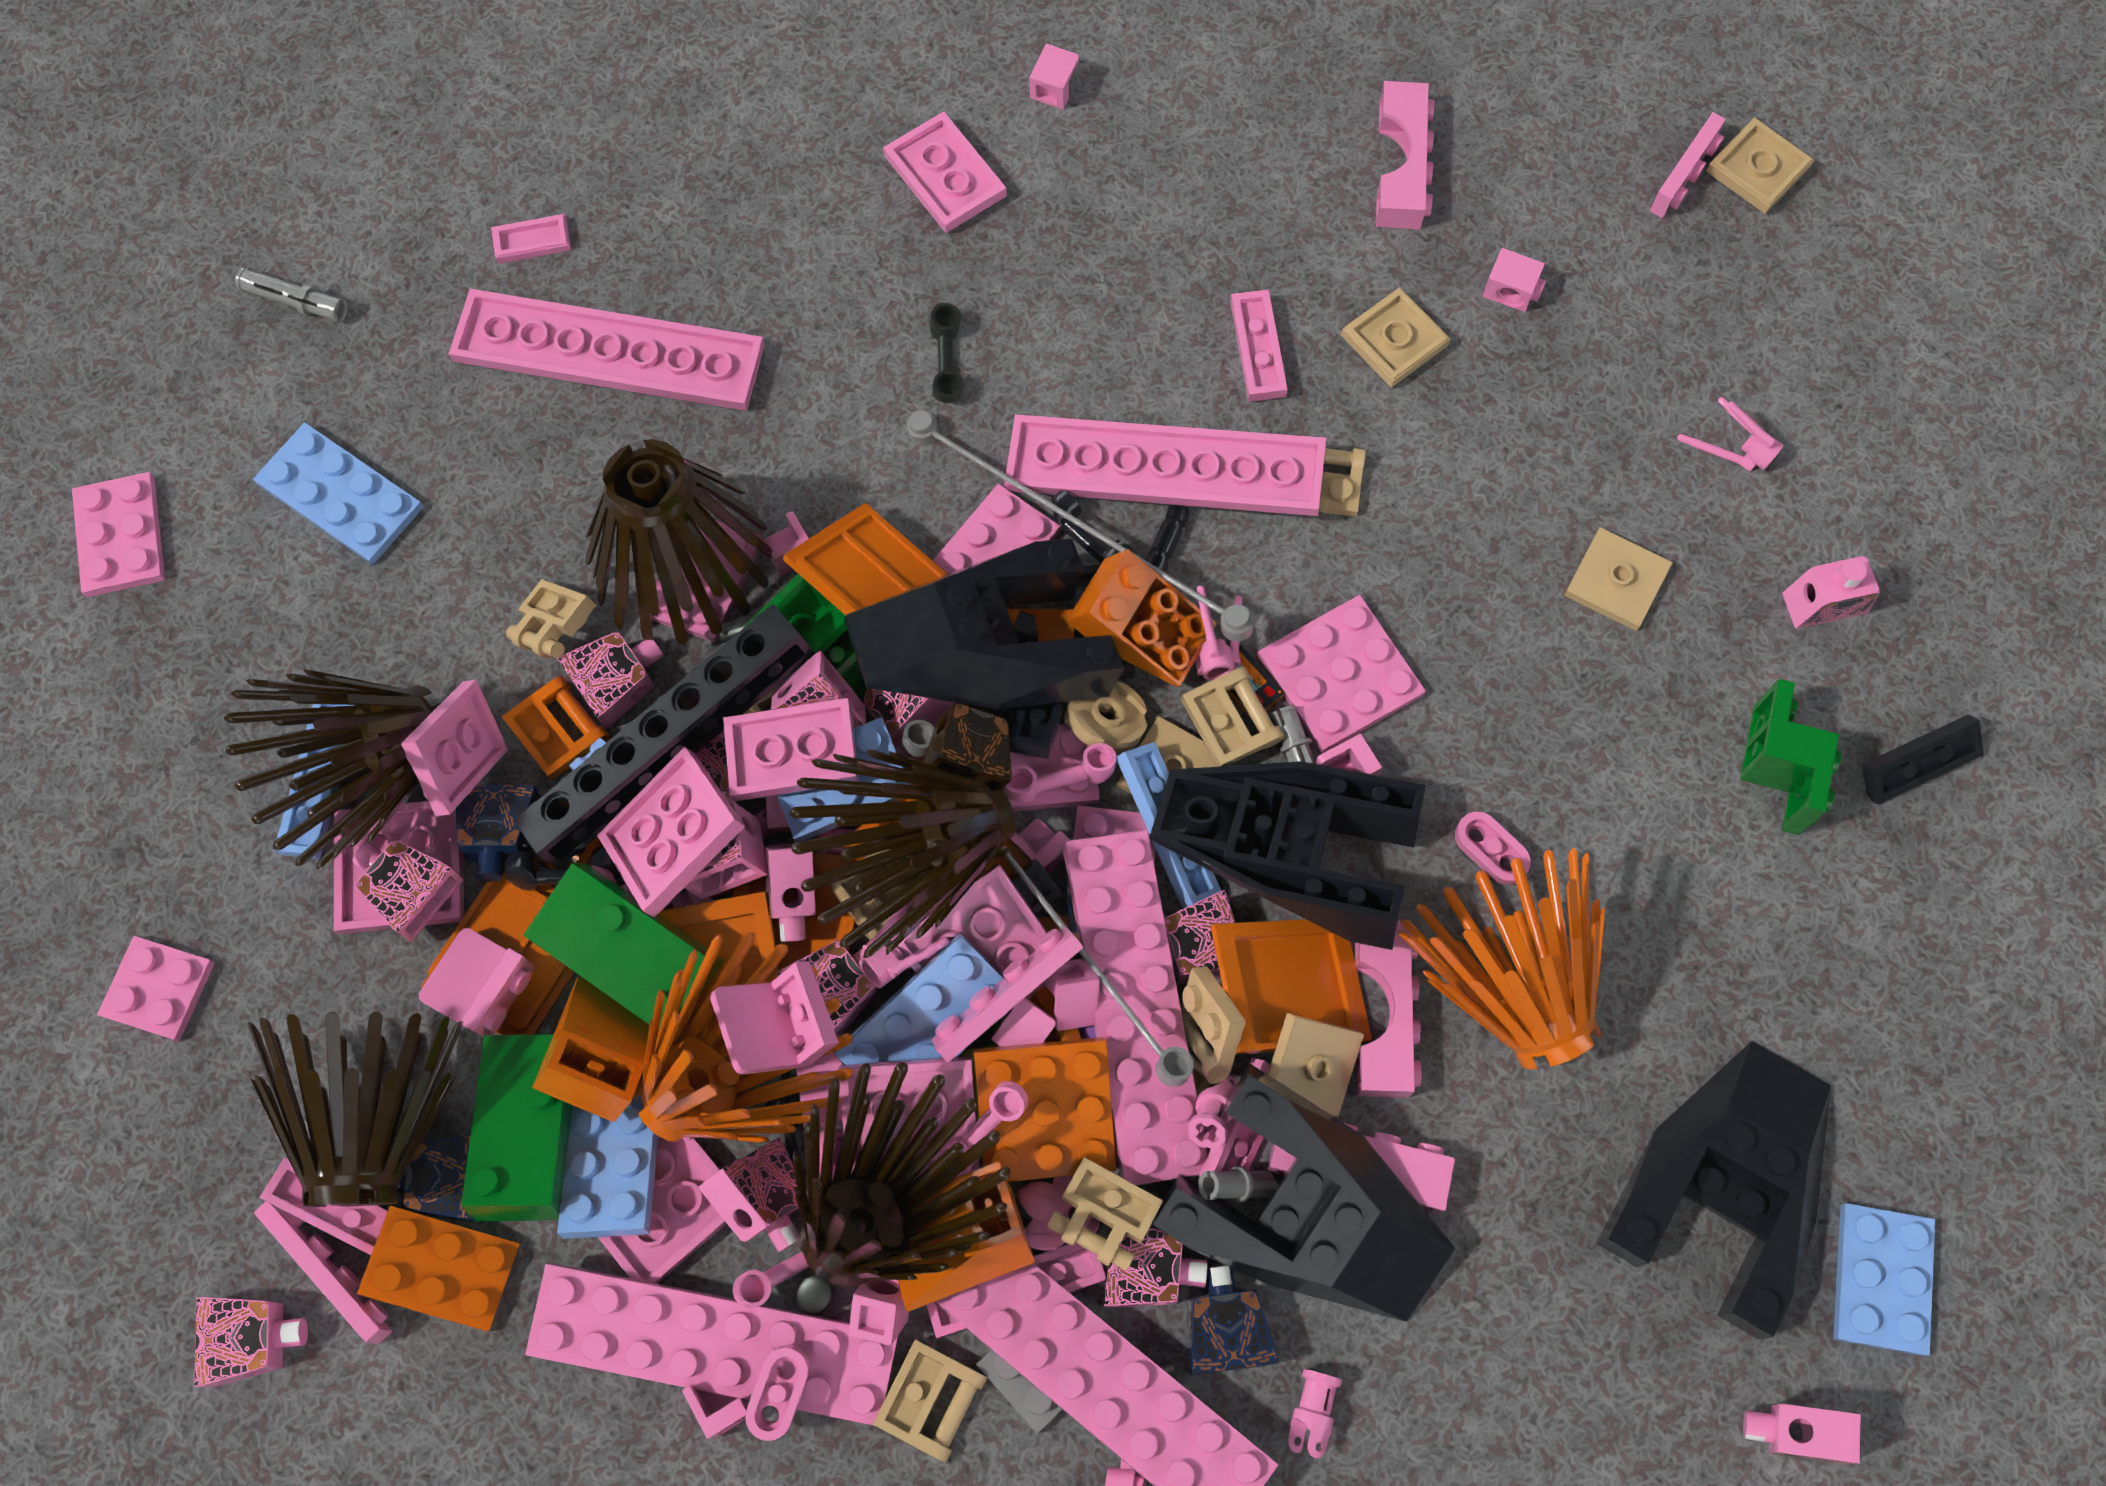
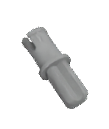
(1295, 741)
(1236, 1184)

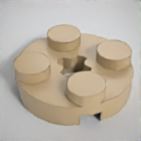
(1122, 731)

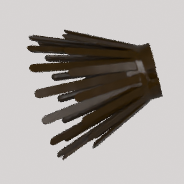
(656, 502)
(373, 738)
(952, 826)
(352, 1142)
(862, 1218)

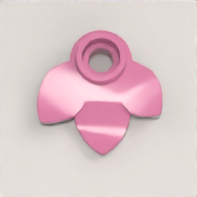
(1040, 1203)

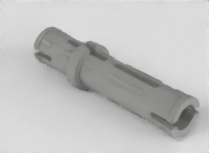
(304, 299)

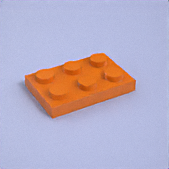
(438, 1268)

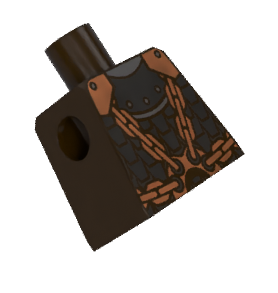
(972, 744)

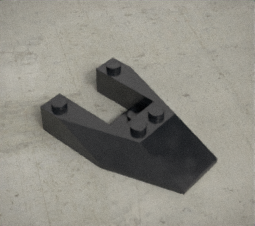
(960, 644)
(1271, 829)
(1749, 1154)
(1333, 1224)

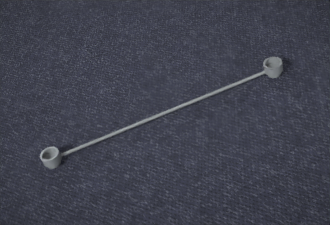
(1236, 620)
(1174, 1063)

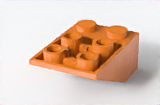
(1144, 615)
(594, 1053)
(997, 1255)

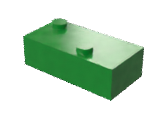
(613, 942)
(515, 1136)

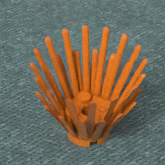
(1554, 1000)
(691, 1080)

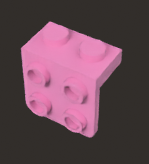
(476, 982)
(775, 1022)

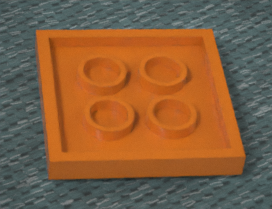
(1065, 1111)

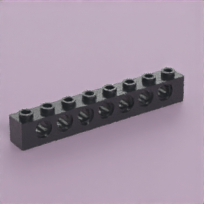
(684, 716)

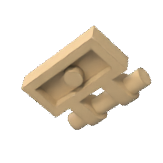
(555, 612)
(1110, 1201)

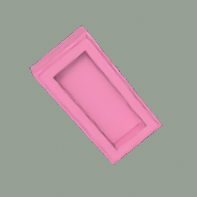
(531, 238)

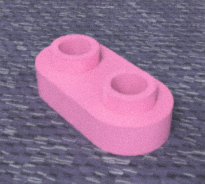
(1496, 845)
(777, 1391)

